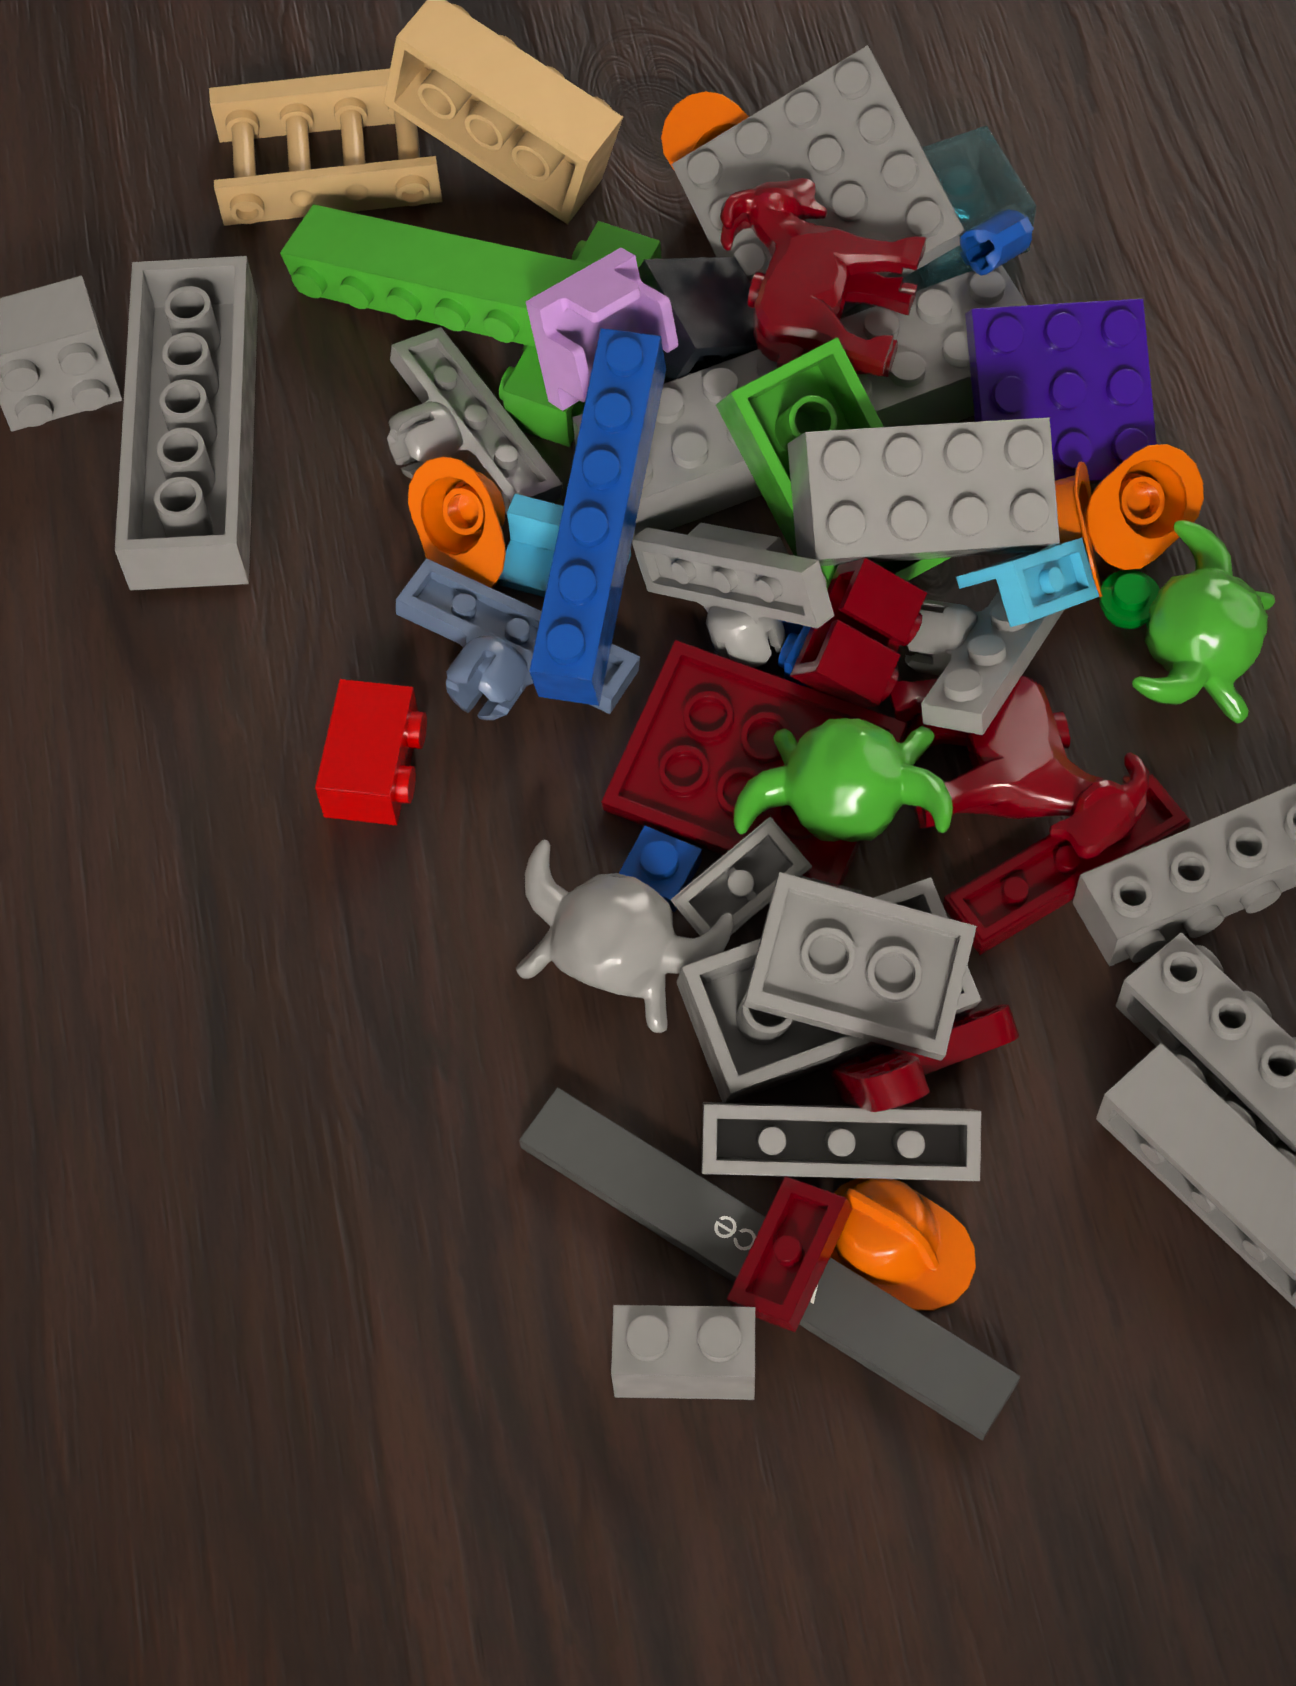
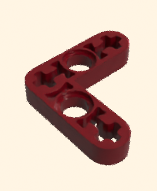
(895, 1077)

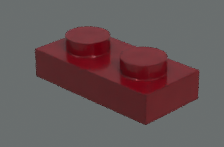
(790, 1253)

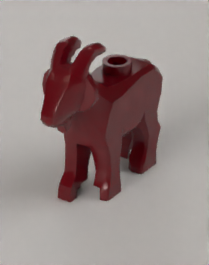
(815, 274)
(1026, 773)

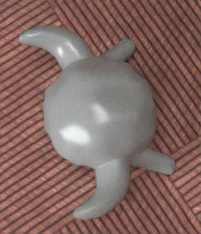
(613, 935)

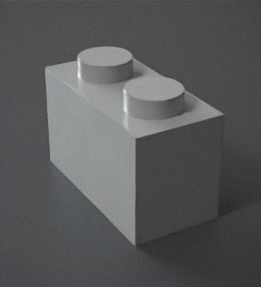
(683, 1352)

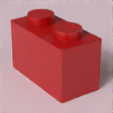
(370, 752)

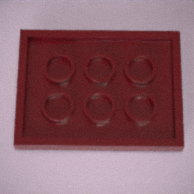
(707, 737)

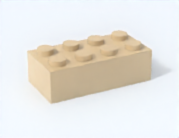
(501, 108)

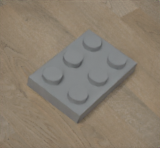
(860, 966)

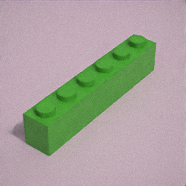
(421, 273)

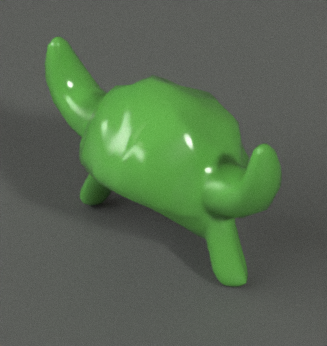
(1204, 628)
(846, 781)

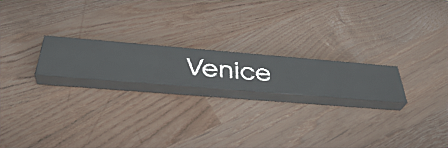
(720, 1233)

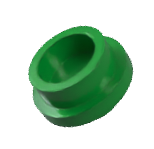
(1128, 598)

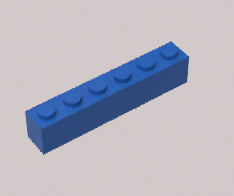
(598, 517)

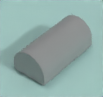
(741, 879)

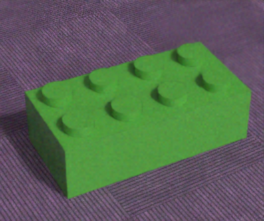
(801, 397)

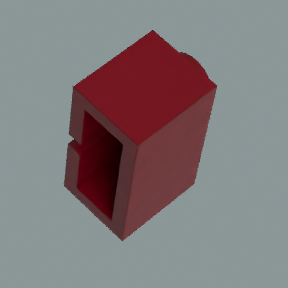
(858, 647)

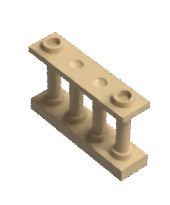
(307, 107)

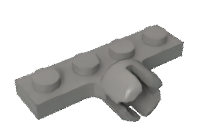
(462, 421)
(740, 588)
(975, 659)

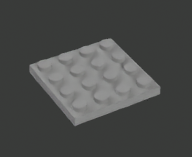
(846, 139)

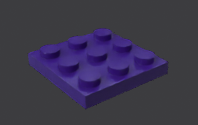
(1069, 364)

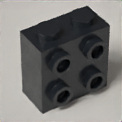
(707, 310)

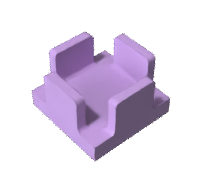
(572, 312)

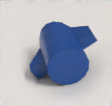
(996, 241)

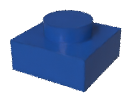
(662, 863)

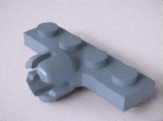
(495, 639)

